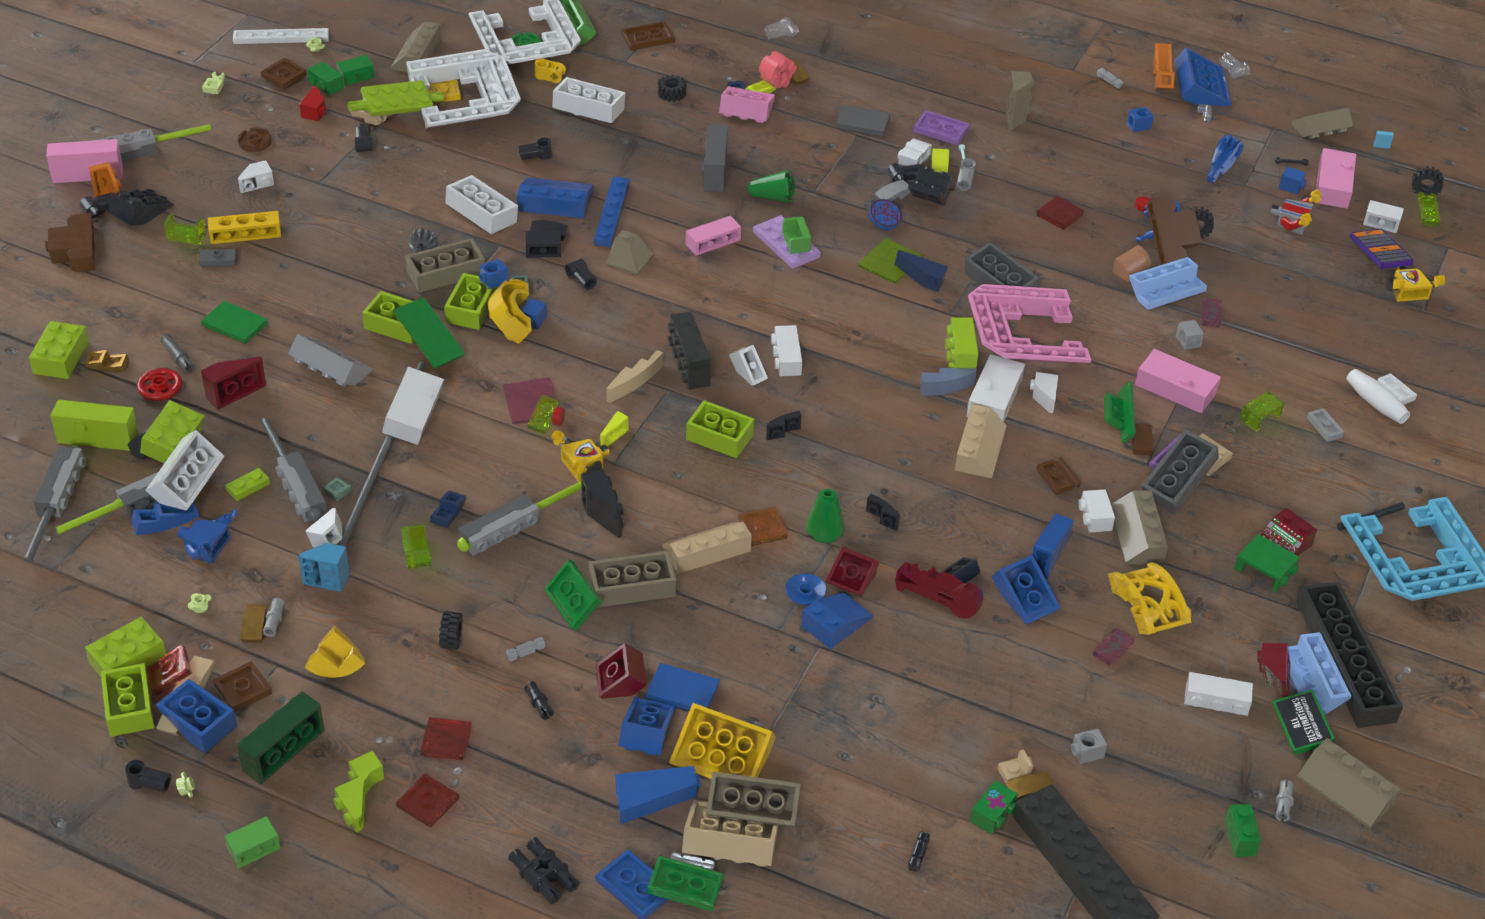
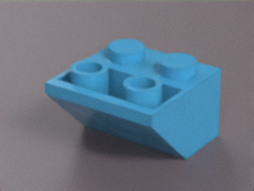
(325, 566)

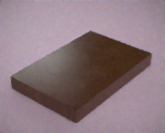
(647, 35)

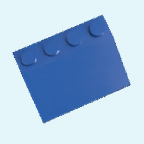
(1201, 80)
(554, 197)

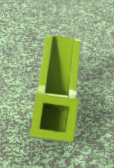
(351, 796)

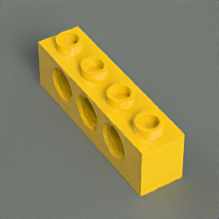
(244, 227)

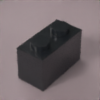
(543, 244)

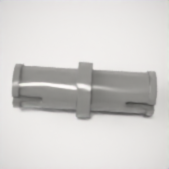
(273, 617)
(1284, 800)

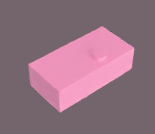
(71, 159)
(1336, 177)
(1177, 380)

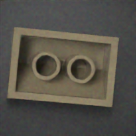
(1018, 98)
(1323, 123)

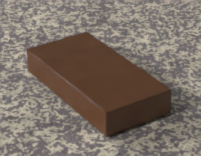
(1142, 440)

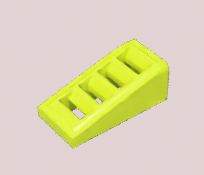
(761, 86)
(615, 429)

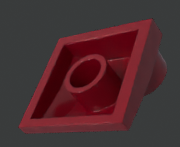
(852, 571)

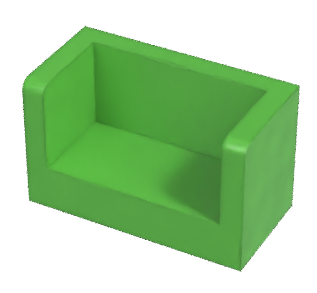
(796, 235)
(252, 842)

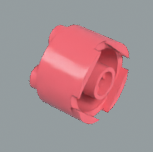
(777, 69)

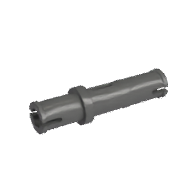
(180, 357)

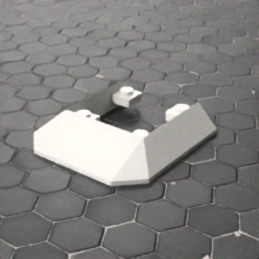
(559, 41)
(479, 66)

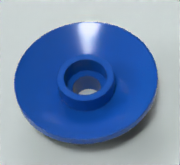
(805, 588)

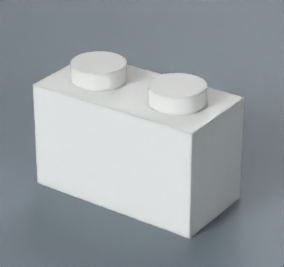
(1383, 216)
(1096, 511)

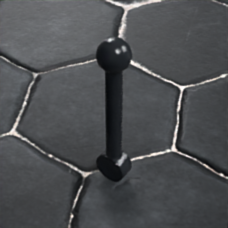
(1303, 162)

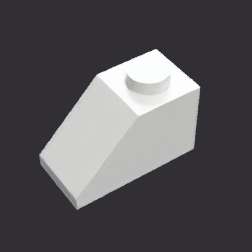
(748, 365)
(1044, 390)

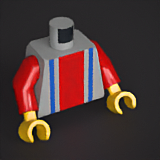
(1296, 214)

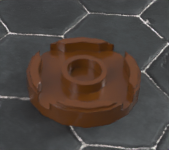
(254, 140)

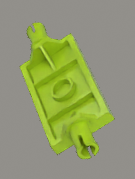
(395, 98)

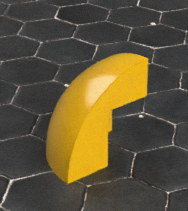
(335, 656)

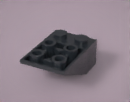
(138, 206)
(601, 501)

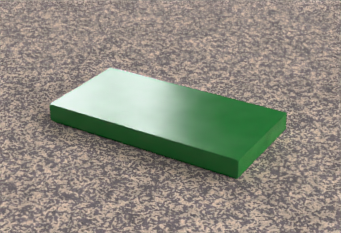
(429, 333)

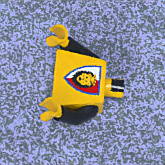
(1413, 284)
(580, 456)

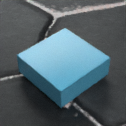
(1383, 139)

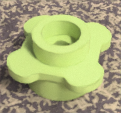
(315, 44)
(199, 602)
(185, 785)

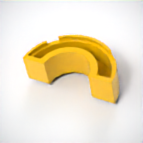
(505, 311)

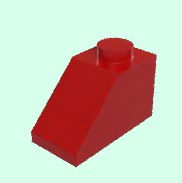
(313, 105)

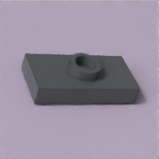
(217, 257)

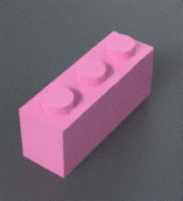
(713, 235)

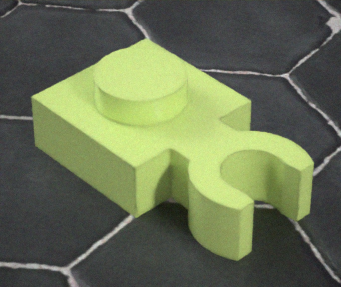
(214, 84)

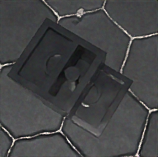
(932, 185)

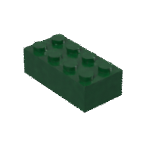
(280, 737)

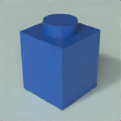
(1292, 180)
(536, 311)

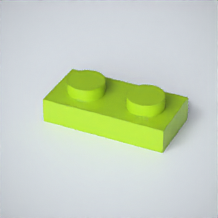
(247, 484)

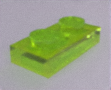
(542, 414)

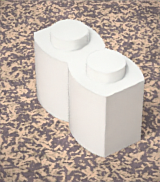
(914, 153)

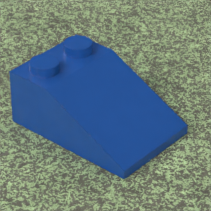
(1026, 590)
(834, 618)
(198, 715)
(646, 726)

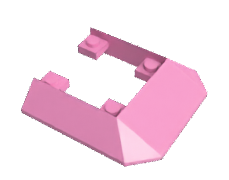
(998, 303)

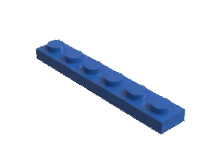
(611, 211)

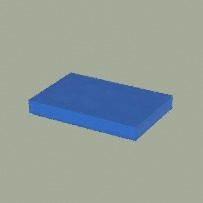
(681, 687)
(628, 882)

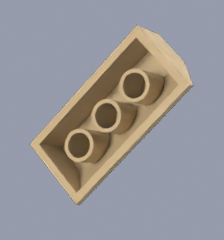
(980, 442)
(709, 546)

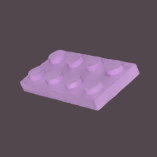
(771, 234)

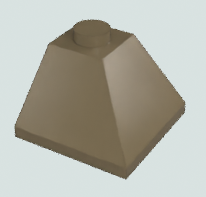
(629, 253)

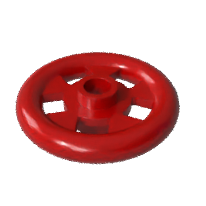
(159, 384)

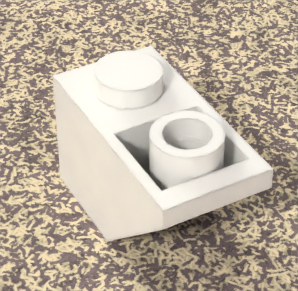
(255, 177)
(326, 529)

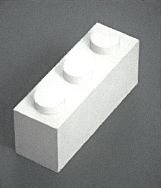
(787, 350)
(1218, 693)

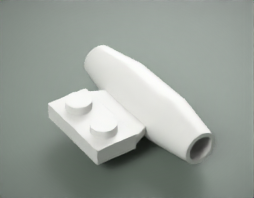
(1384, 394)

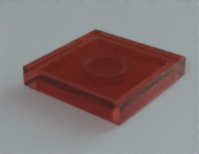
(1060, 212)
(168, 670)
(445, 738)
(427, 800)

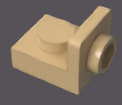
(1016, 767)

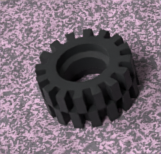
(672, 88)
(1429, 174)
(1208, 220)
(450, 630)

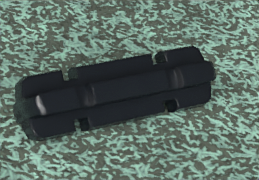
(918, 851)

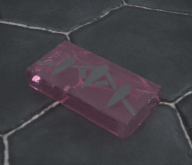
(1211, 312)
(1113, 647)

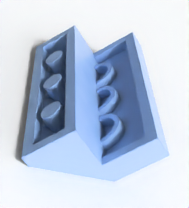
(1167, 283)
(1316, 670)

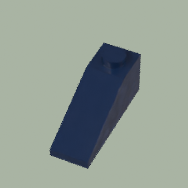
(923, 271)

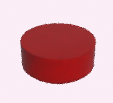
(1140, 203)
(558, 416)

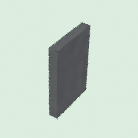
(863, 120)

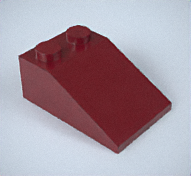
(232, 380)

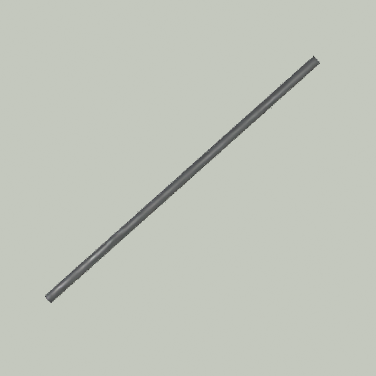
(369, 482)

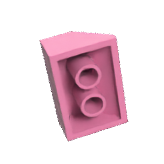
(746, 104)

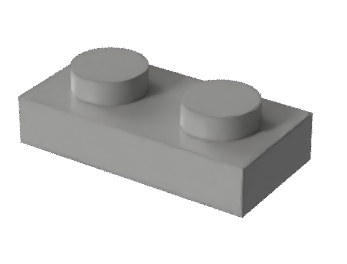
(1325, 425)

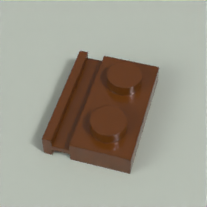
(1058, 476)

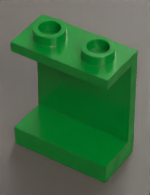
(1268, 559)

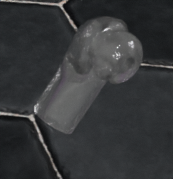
(1206, 110)

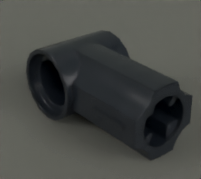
(363, 138)
(540, 149)
(904, 173)
(95, 205)
(579, 271)
(141, 776)

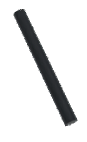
(1379, 513)

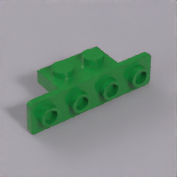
(1120, 412)

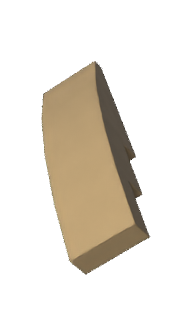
(633, 378)
(201, 671)

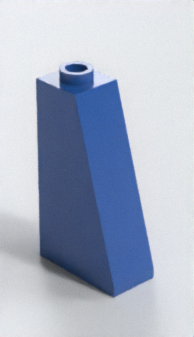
(1051, 543)
(654, 790)

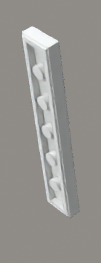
(279, 35)

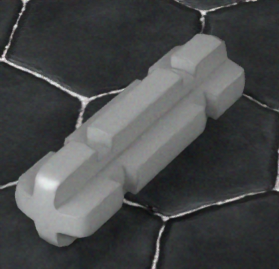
(1110, 78)
(525, 649)
(693, 860)

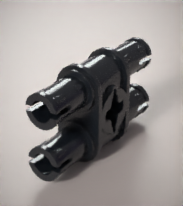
(543, 870)

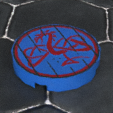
(885, 214)

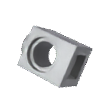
(1189, 334)
(1089, 746)

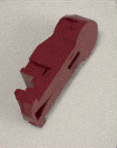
(960, 597)

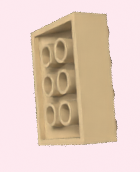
(728, 837)

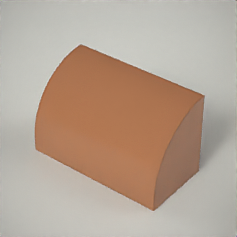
(1131, 263)

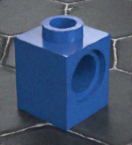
(1139, 119)
(493, 273)

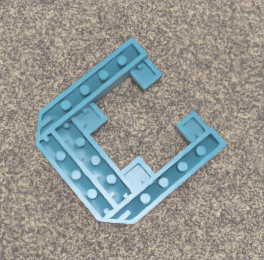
(1461, 560)

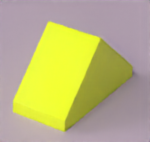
(940, 160)

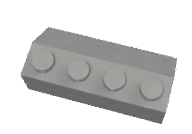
(328, 361)

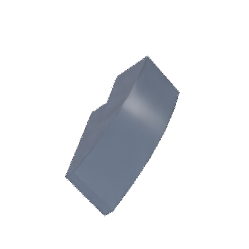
(947, 381)

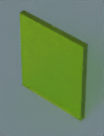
(882, 260)

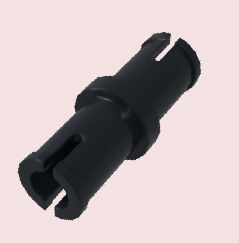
(538, 700)

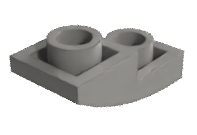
(893, 190)

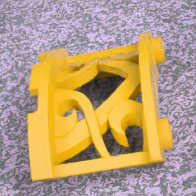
(1154, 575)

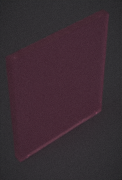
(524, 396)

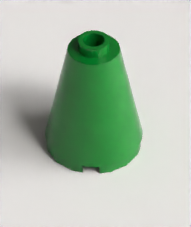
(774, 187)
(826, 518)

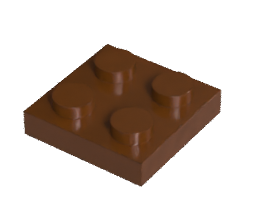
(283, 73)
(242, 686)

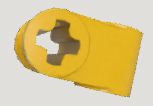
(547, 70)

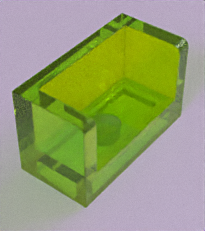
(184, 232)
(1261, 408)
(415, 546)

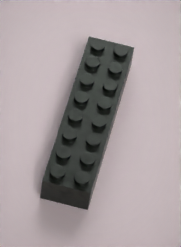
(1331, 614)
(1080, 857)

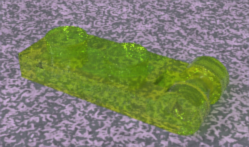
(1428, 209)

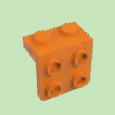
(104, 179)

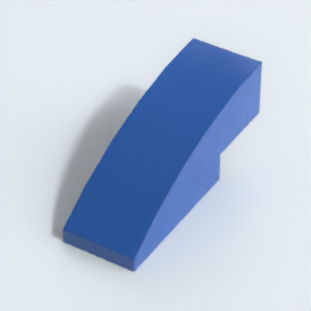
(161, 518)

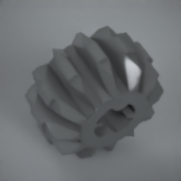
(423, 240)

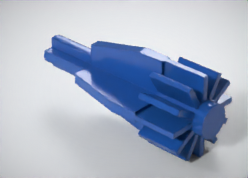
(1224, 157)

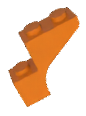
(1163, 67)

